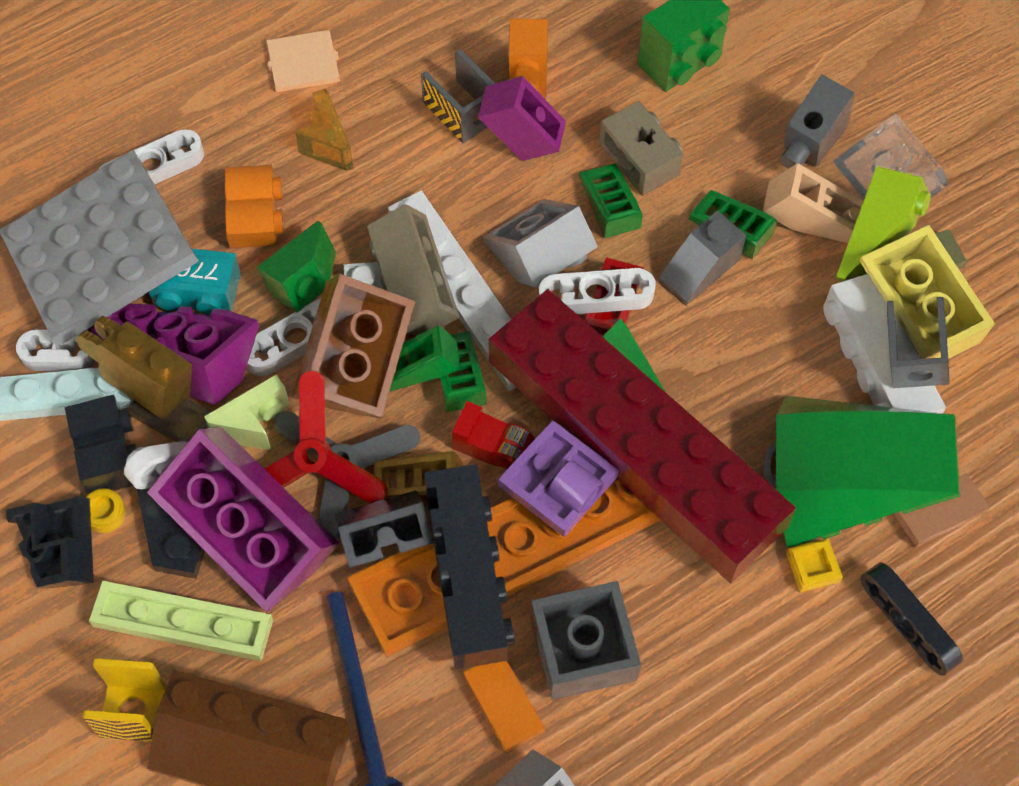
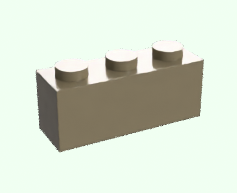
(413, 267)

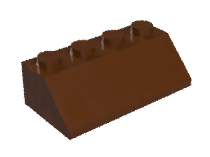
(242, 738)

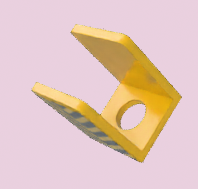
(125, 682)

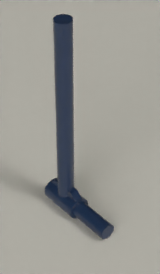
(358, 693)

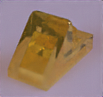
(326, 137)

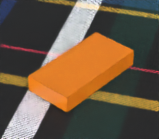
(504, 704)

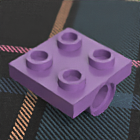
(558, 478)

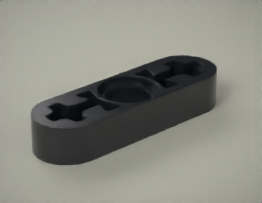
(911, 619)

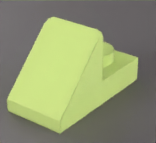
(243, 414)

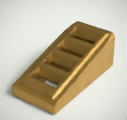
(418, 466)

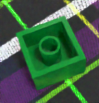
(681, 39)

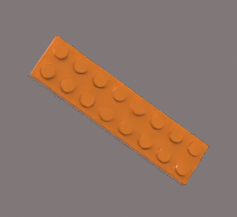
(405, 592)

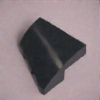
(56, 541)

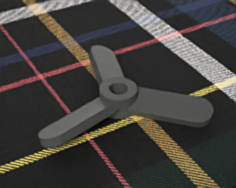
(361, 454)

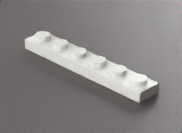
(474, 300)

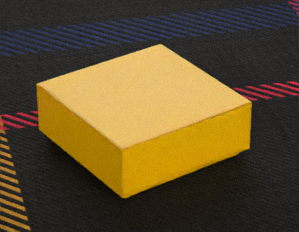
(814, 565)

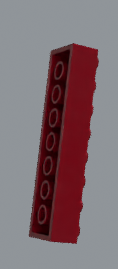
(634, 425)

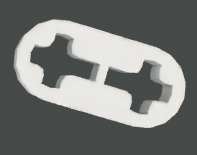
(52, 356)

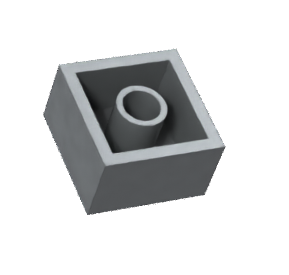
(585, 640)

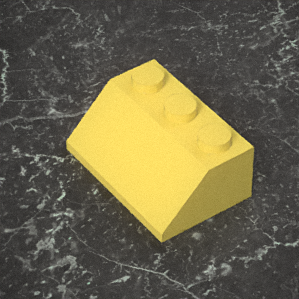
(913, 276)

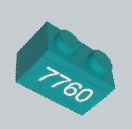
(203, 286)

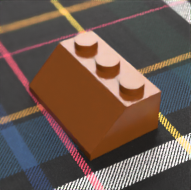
(356, 344)

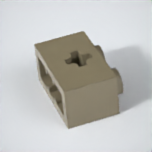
(641, 147)

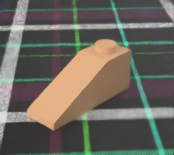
(812, 204)

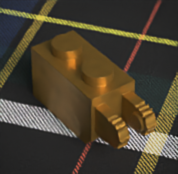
(138, 365)

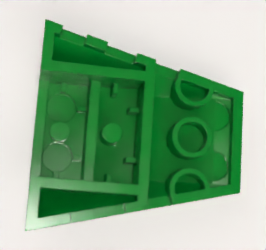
(860, 463)

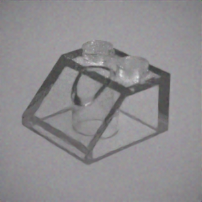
(893, 148)

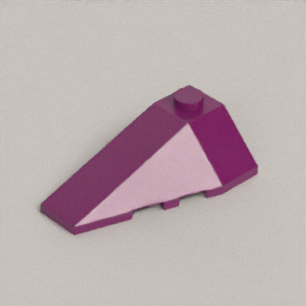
(212, 343)

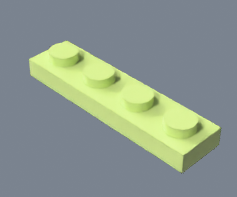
(181, 620)

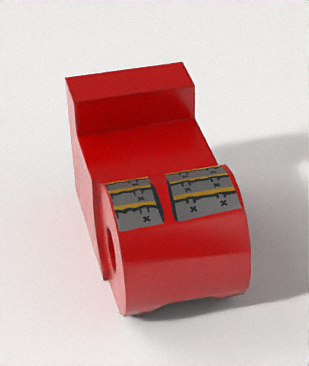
(489, 437)

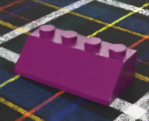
(242, 517)

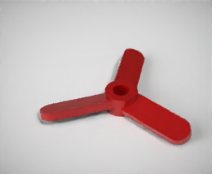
(313, 435)

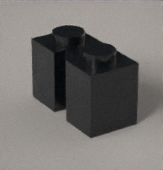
(101, 442)
(383, 523)

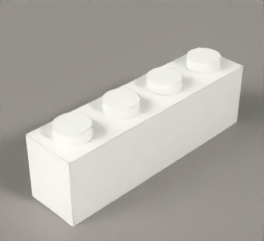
(862, 324)

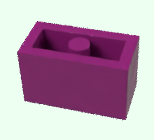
(522, 118)

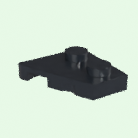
(169, 544)

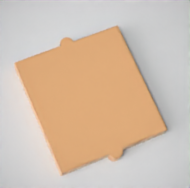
(303, 61)

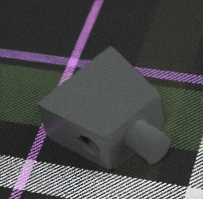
(817, 123)

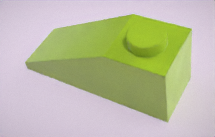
(885, 216)

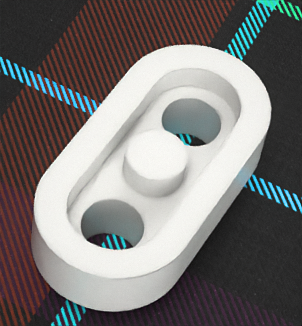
(148, 463)

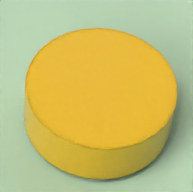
(106, 510)

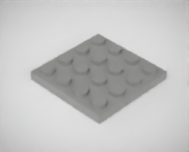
(97, 247)

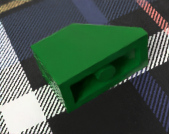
(300, 268)

